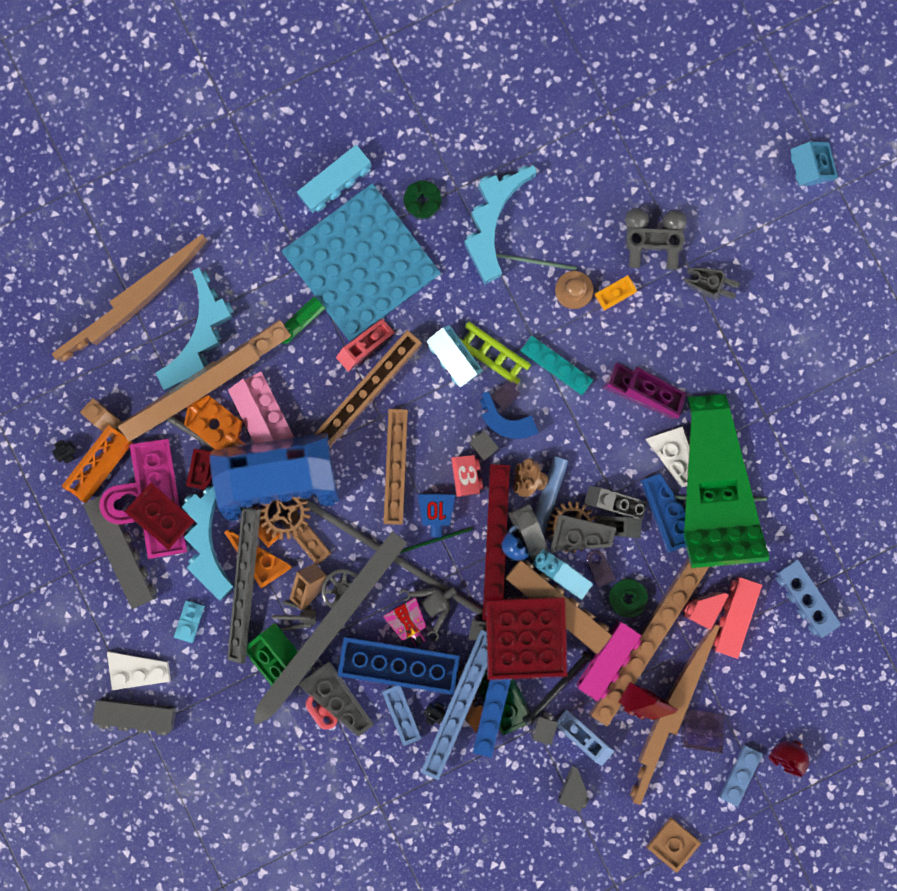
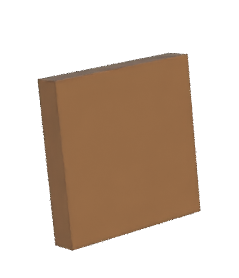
(673, 844)

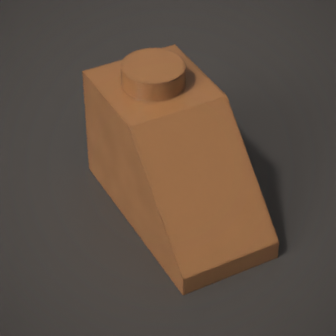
(100, 416)
(307, 586)

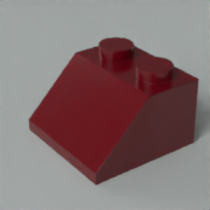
(645, 703)

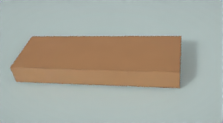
(309, 541)

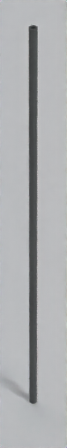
(359, 536)

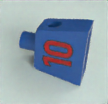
(436, 511)

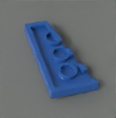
(666, 511)

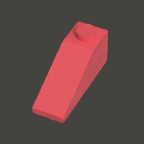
(364, 345)

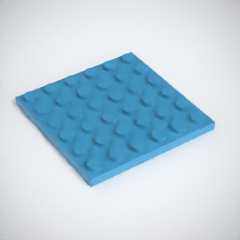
(361, 262)

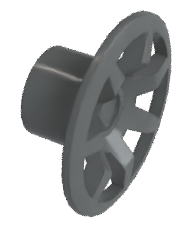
(339, 586)

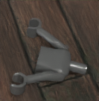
(433, 604)

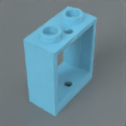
(562, 574)

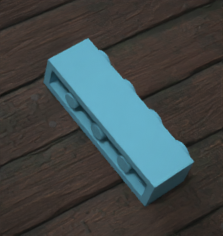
(334, 179)

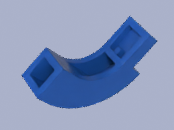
(505, 428)

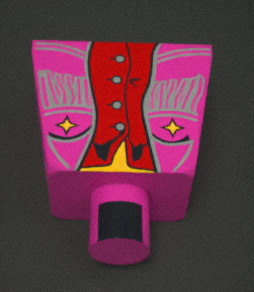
(407, 621)

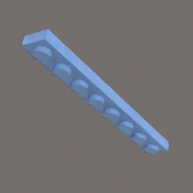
(457, 709)

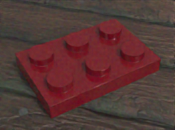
(159, 516)

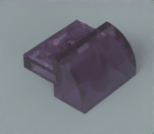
(703, 731)

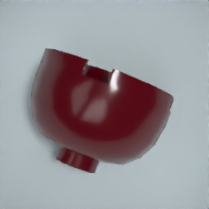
(791, 756)

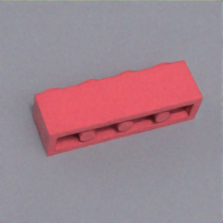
(736, 617)

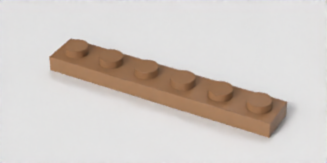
(395, 466)

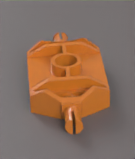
(203, 412)

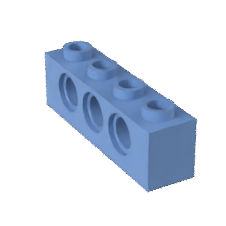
(827, 621)

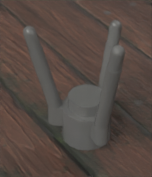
(307, 617)

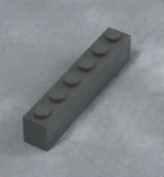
(122, 557)

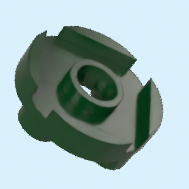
(425, 189)
(633, 588)

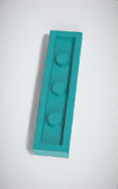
(556, 365)

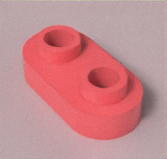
(319, 713)

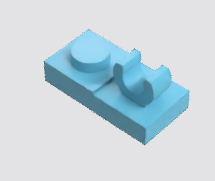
(189, 621)

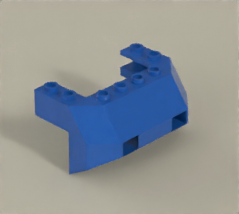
(272, 473)

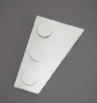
(673, 452)
(135, 671)

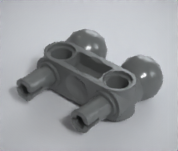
(655, 239)

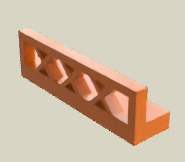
(99, 466)

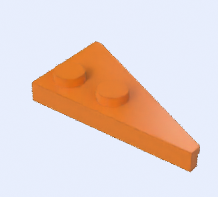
(266, 566)

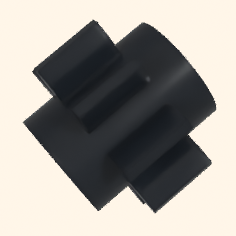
(64, 451)
(434, 713)

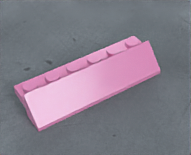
(259, 410)

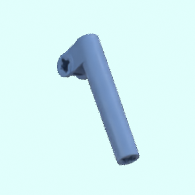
(548, 495)

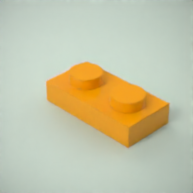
(615, 293)

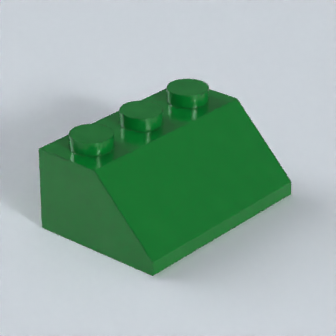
(271, 652)

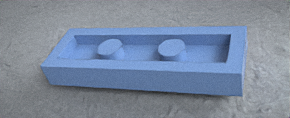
(401, 715)
(740, 775)

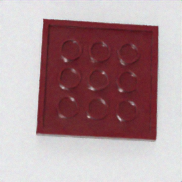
(526, 638)

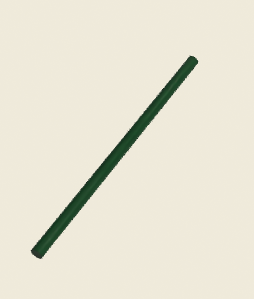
(436, 540)

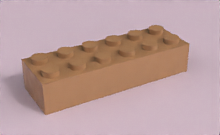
(577, 621)

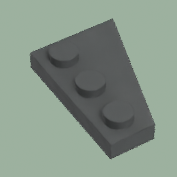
(580, 534)

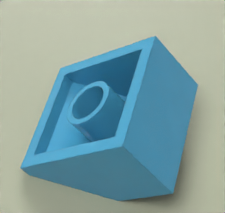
(813, 163)

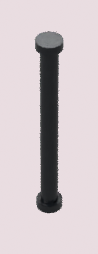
(556, 689)

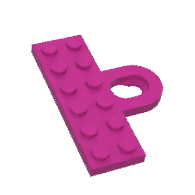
(152, 465)

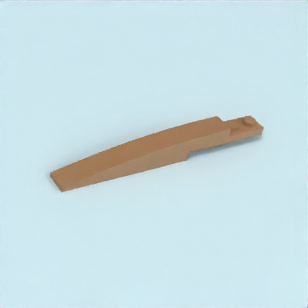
(131, 301)
(204, 381)
(679, 698)

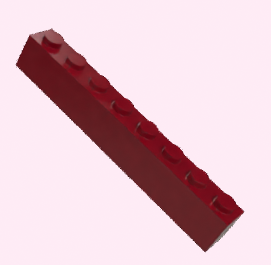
(495, 533)

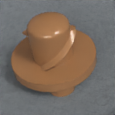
(574, 290)
(529, 478)

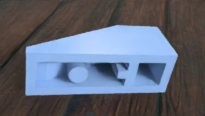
(584, 738)

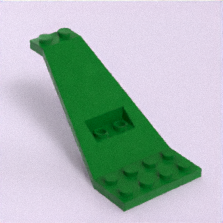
(719, 527)

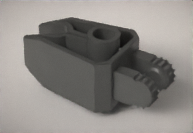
(711, 283)

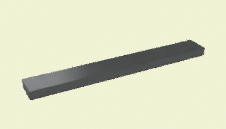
(243, 584)

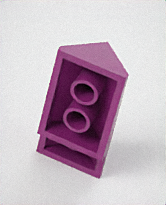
(645, 390)

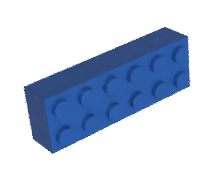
(398, 665)

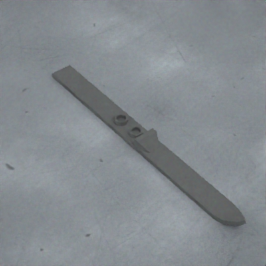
(329, 627)

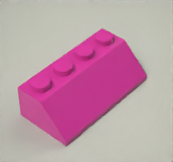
(608, 661)

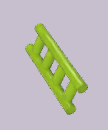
(504, 352)

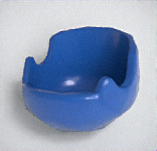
(512, 549)

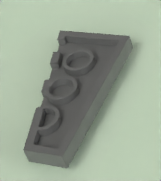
(336, 698)

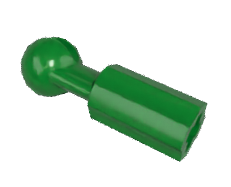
(303, 318)

